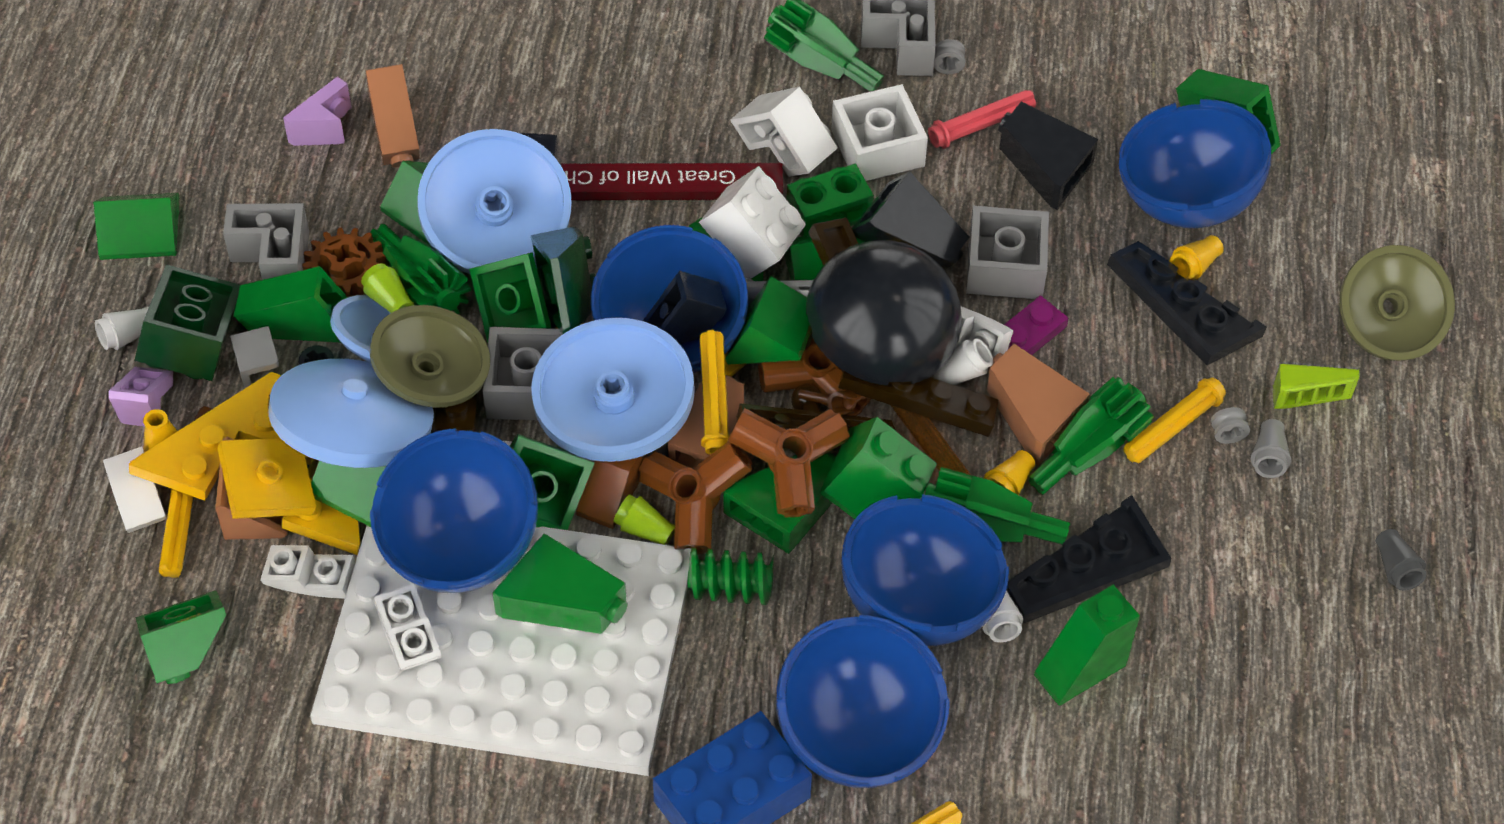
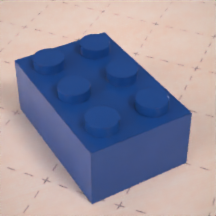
(735, 779)

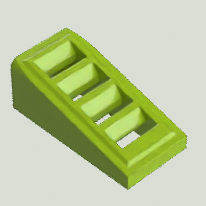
(1312, 385)

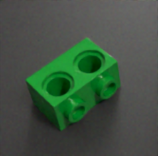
(830, 196)

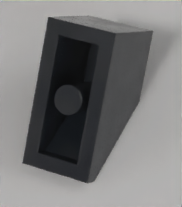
(688, 307)

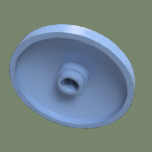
(489, 197)
(613, 389)
(344, 414)

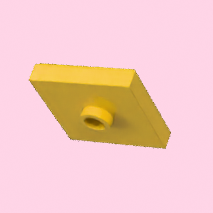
(265, 478)

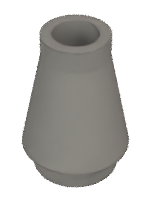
(1271, 450)

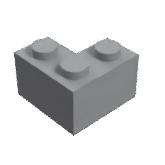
(902, 26)
(267, 235)

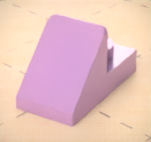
(319, 116)
(139, 393)

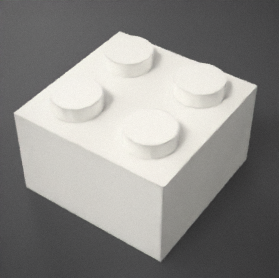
(879, 132)
(753, 222)

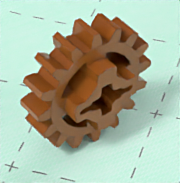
(345, 258)

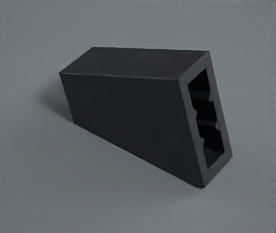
(1046, 151)
(912, 217)

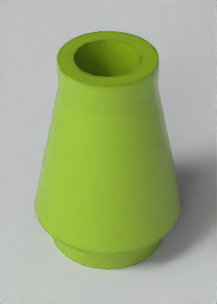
(385, 287)
(643, 520)

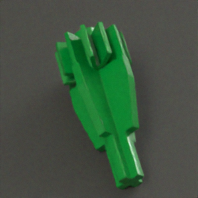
(818, 44)
(423, 271)
(1098, 429)
(1000, 508)

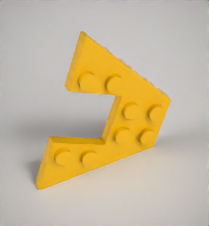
(191, 462)

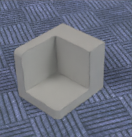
(254, 352)

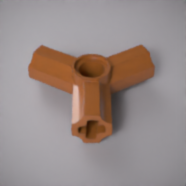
(792, 374)
(808, 442)
(709, 478)

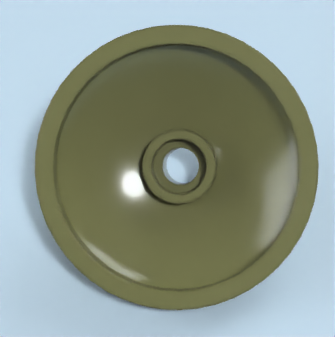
(1419, 296)
(433, 342)

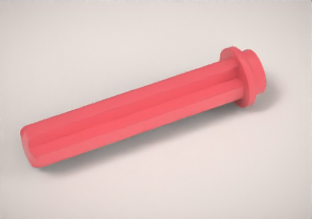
(945, 132)

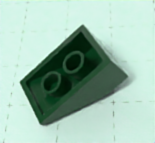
(564, 275)
(187, 323)

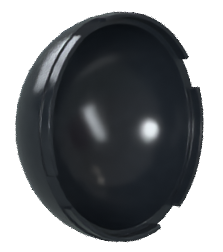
(884, 312)

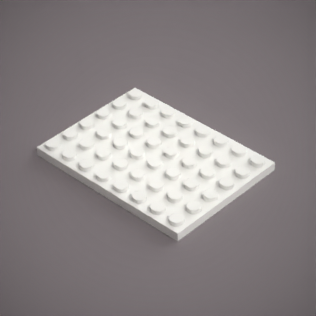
(510, 680)

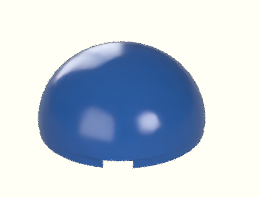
(1195, 163)
(647, 263)
(454, 511)
(924, 567)
(862, 701)

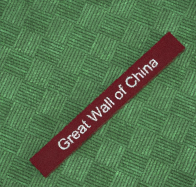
(659, 180)

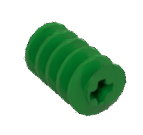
(730, 576)

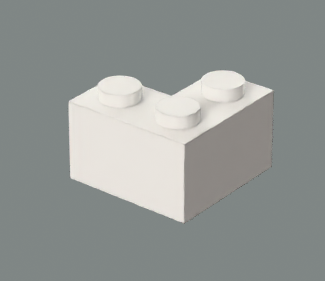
(787, 126)

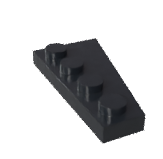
(1183, 305)
(1110, 552)

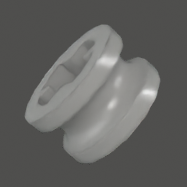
(951, 64)
(1230, 425)

